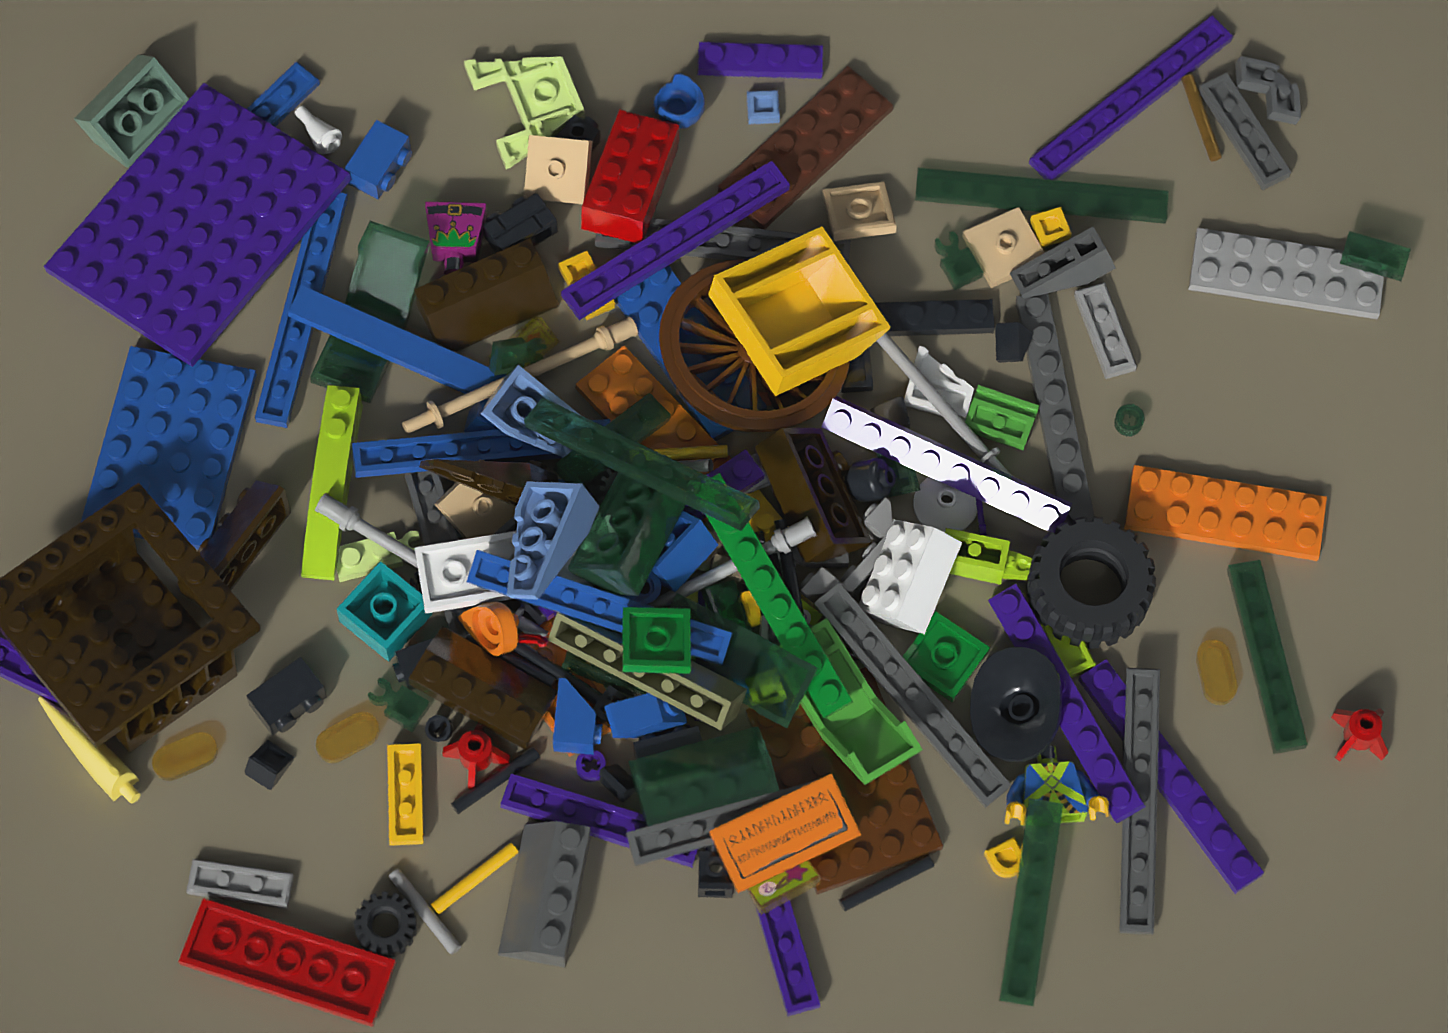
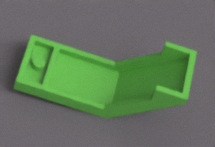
(865, 731)

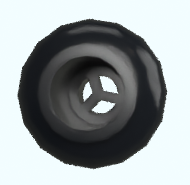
(870, 479)

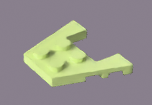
(540, 93)

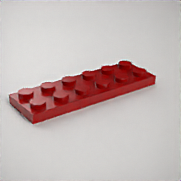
(287, 962)

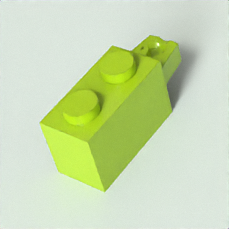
(987, 558)

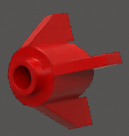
(1361, 731)
(475, 760)

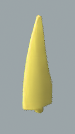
(99, 762)

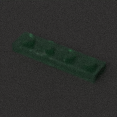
(634, 423)

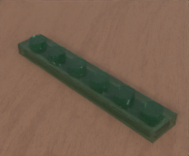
(1267, 657)
(1030, 902)

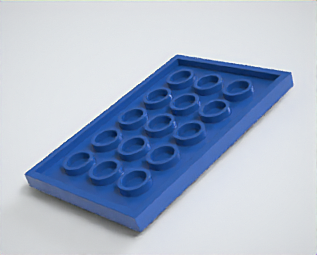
(175, 436)

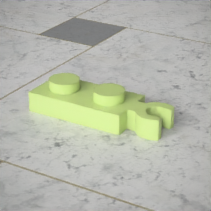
(361, 557)

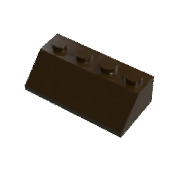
(486, 297)
(812, 486)
(244, 532)
(483, 687)

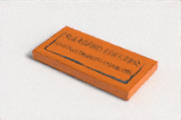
(784, 833)

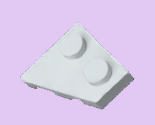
(952, 389)

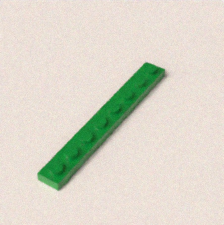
(782, 612)

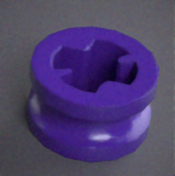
(593, 775)

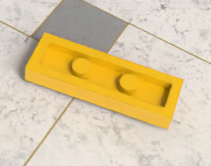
(405, 794)

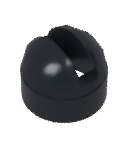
(434, 724)

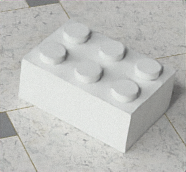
(909, 576)

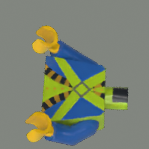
(1055, 783)

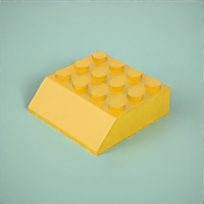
(798, 310)

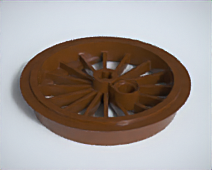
(702, 397)

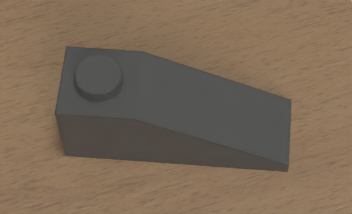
(1065, 266)

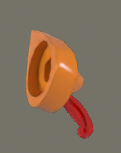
(496, 628)

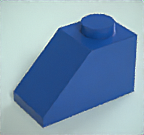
(643, 716)
(575, 722)

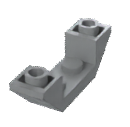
(877, 523)

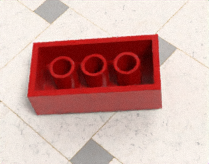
(630, 177)

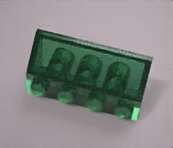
(626, 537)
(703, 776)

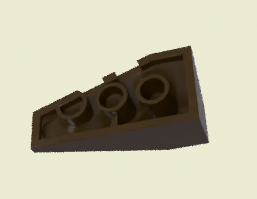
(497, 479)

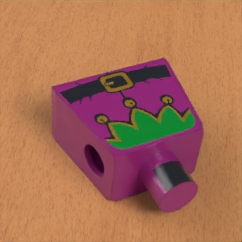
(455, 232)

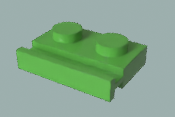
(1001, 417)

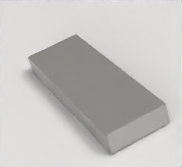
(1105, 330)
(240, 883)

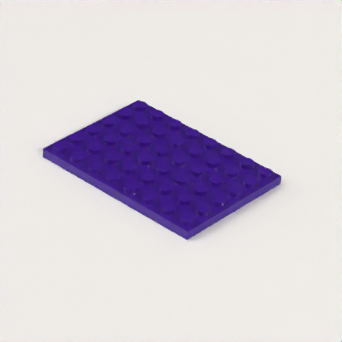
(197, 224)

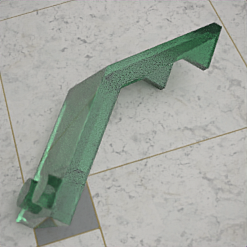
(383, 287)
(770, 673)

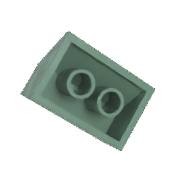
(132, 109)

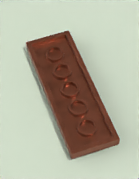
(815, 139)

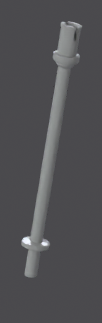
(979, 448)
(350, 519)
(780, 541)

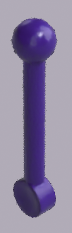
(981, 522)

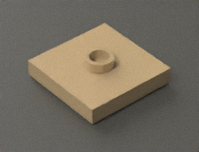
(558, 168)
(859, 211)
(1002, 245)
(474, 512)

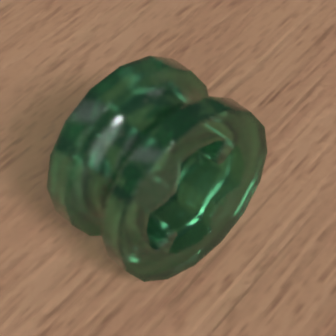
(1127, 430)

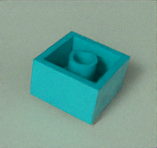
(383, 611)

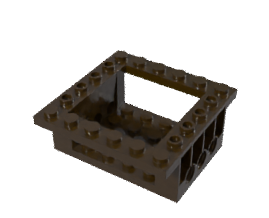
(96, 567)

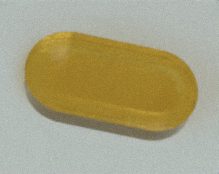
(1216, 672)
(347, 737)
(184, 756)

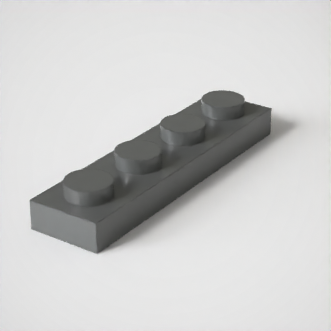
(1244, 131)

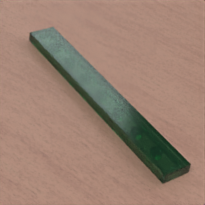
(1041, 195)
(642, 464)

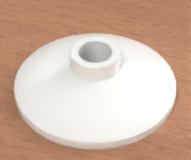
(935, 513)

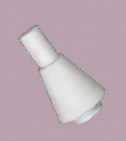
(323, 136)

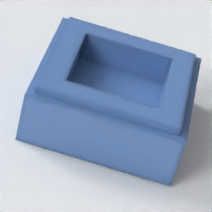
(763, 107)

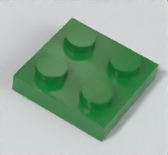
(656, 640)
(945, 656)

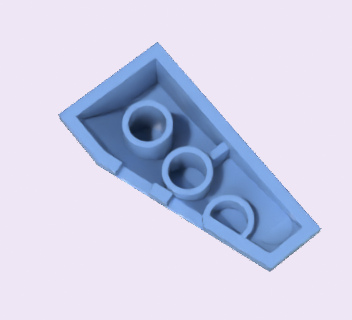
(512, 404)
(549, 530)

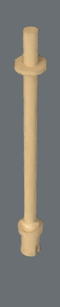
(604, 338)

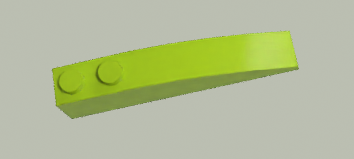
(331, 476)

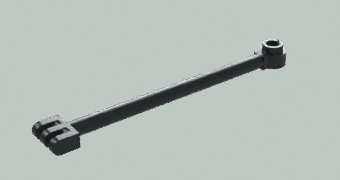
(597, 698)

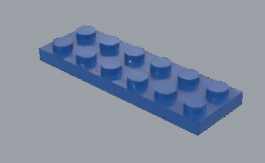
(646, 306)

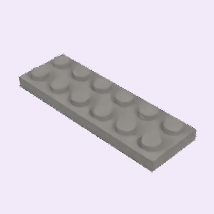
(1282, 274)

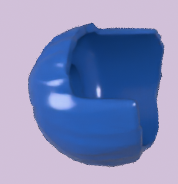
(680, 102)

